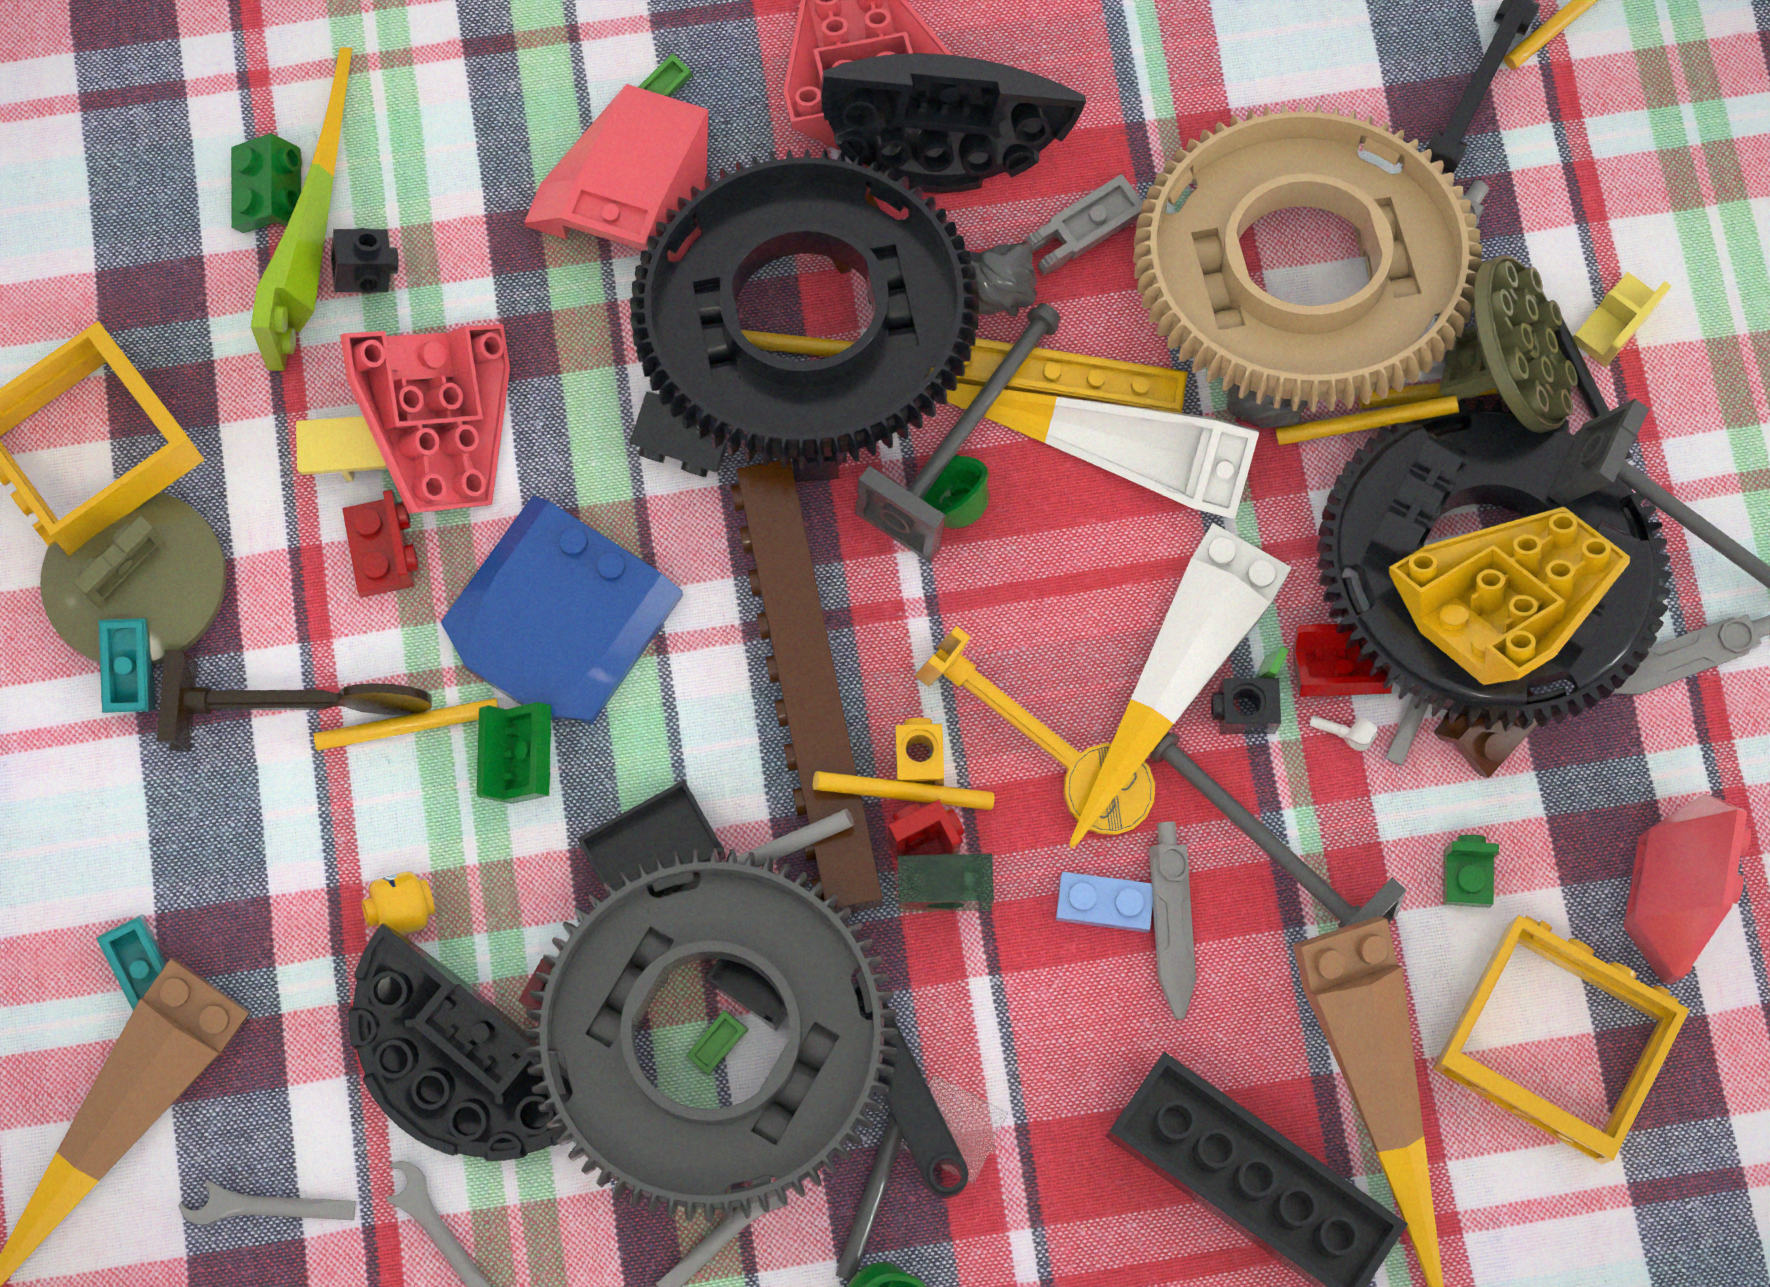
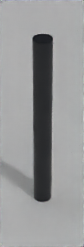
(1586, 383)

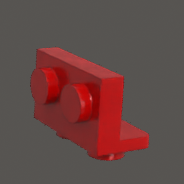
(1330, 669)
(919, 827)

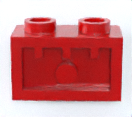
(379, 546)

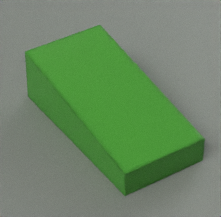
(667, 77)
(1272, 663)
(717, 1042)

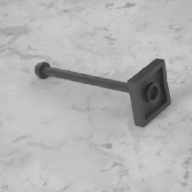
(1600, 459)
(902, 511)
(1384, 903)

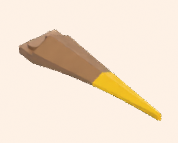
(1365, 1019)
(159, 1055)

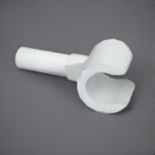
(1358, 737)

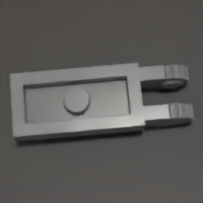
(1087, 222)

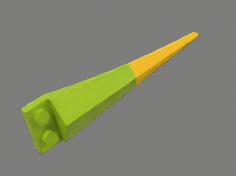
(290, 282)

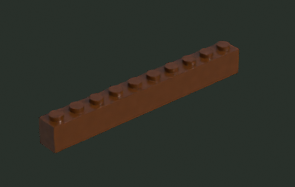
(806, 678)

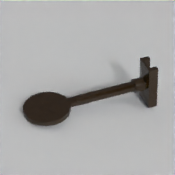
(182, 699)

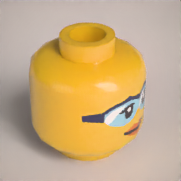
(399, 902)

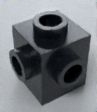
(362, 260)

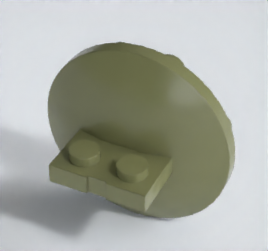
(1513, 347)
(147, 565)

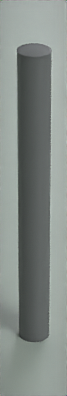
(870, 1201)

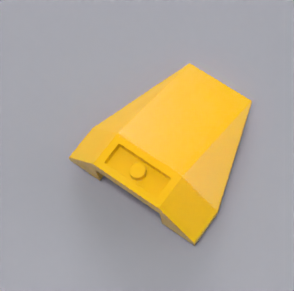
(1509, 591)

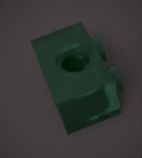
(945, 882)

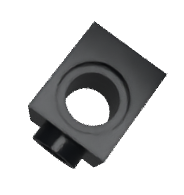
(1264, 695)

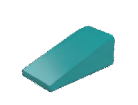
(125, 666)
(133, 957)

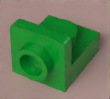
(1469, 872)

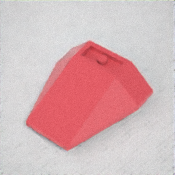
(841, 33)
(627, 171)
(434, 410)
(1685, 883)

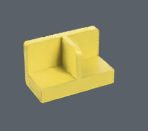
(1618, 318)
(336, 447)

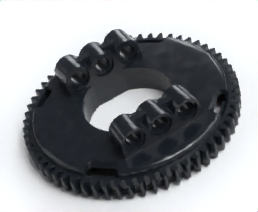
(818, 408)
(1481, 456)

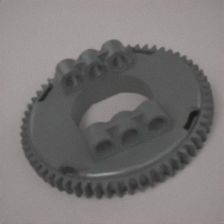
(611, 977)

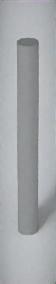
(793, 841)

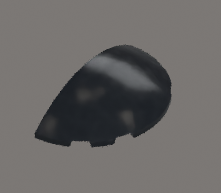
(945, 117)
(445, 1056)

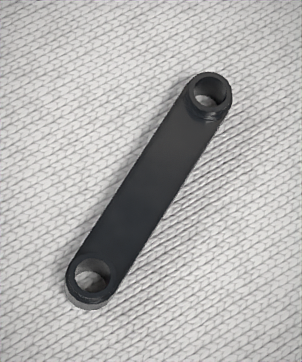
(1513, 18)
(919, 1115)

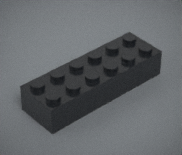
(1255, 1178)

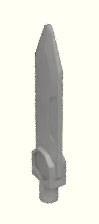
(1696, 653)
(1172, 919)

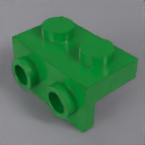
(264, 182)
(514, 752)

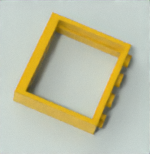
(49, 380)
(1615, 980)

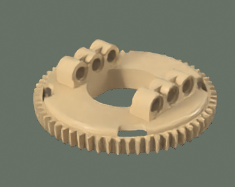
(1408, 228)

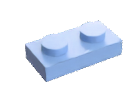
(1104, 902)

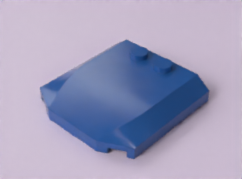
(558, 613)

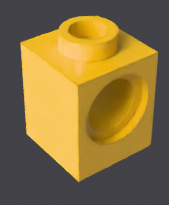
(920, 731)

